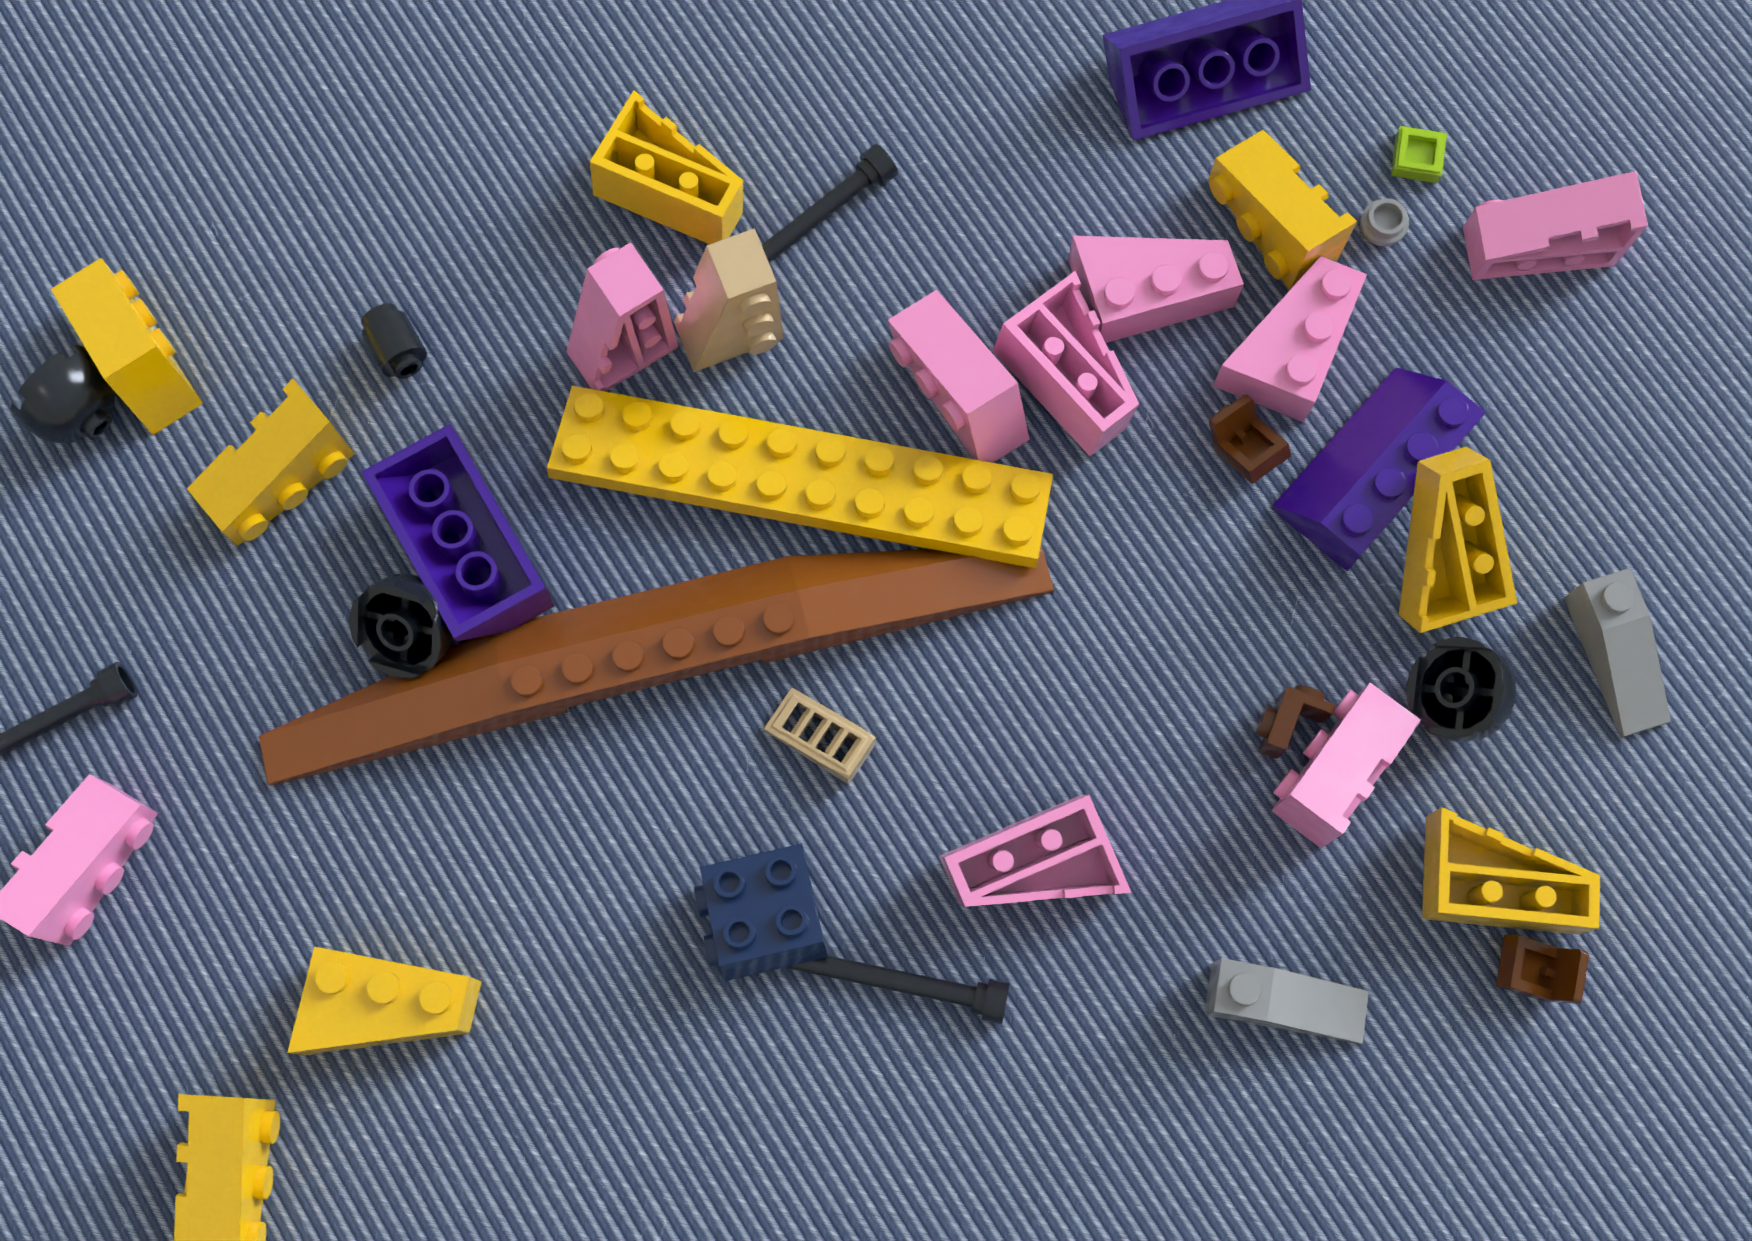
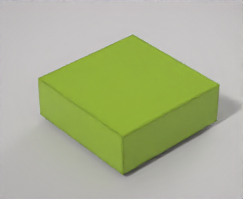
(1418, 154)

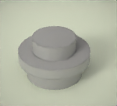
(1384, 222)

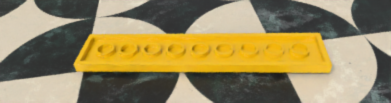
(801, 476)

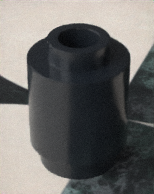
(393, 341)

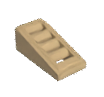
(844, 770)

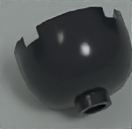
(66, 399)
(400, 626)
(1461, 690)

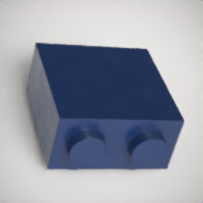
(760, 913)

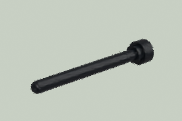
(873, 169)
(110, 687)
(985, 998)

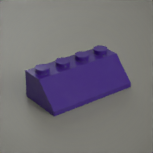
(1207, 63)
(1372, 463)
(457, 537)

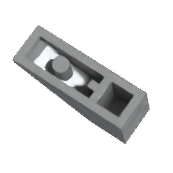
(1621, 650)
(1286, 1001)

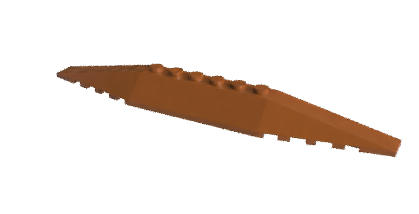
(644, 642)

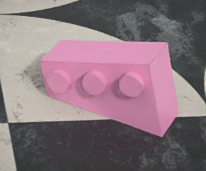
(1556, 229)
(1153, 281)
(1295, 343)
(960, 377)
(76, 863)

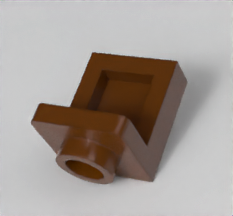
(1246, 440)
(1279, 722)
(1542, 970)

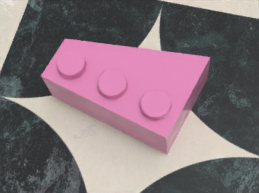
(619, 320)
(1067, 365)
(1344, 764)
(1038, 858)

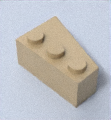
(732, 305)

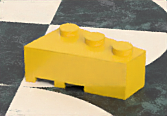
(664, 176)
(1278, 208)
(125, 346)
(271, 468)
(1455, 544)
(1497, 882)
(374, 1001)
(225, 1168)

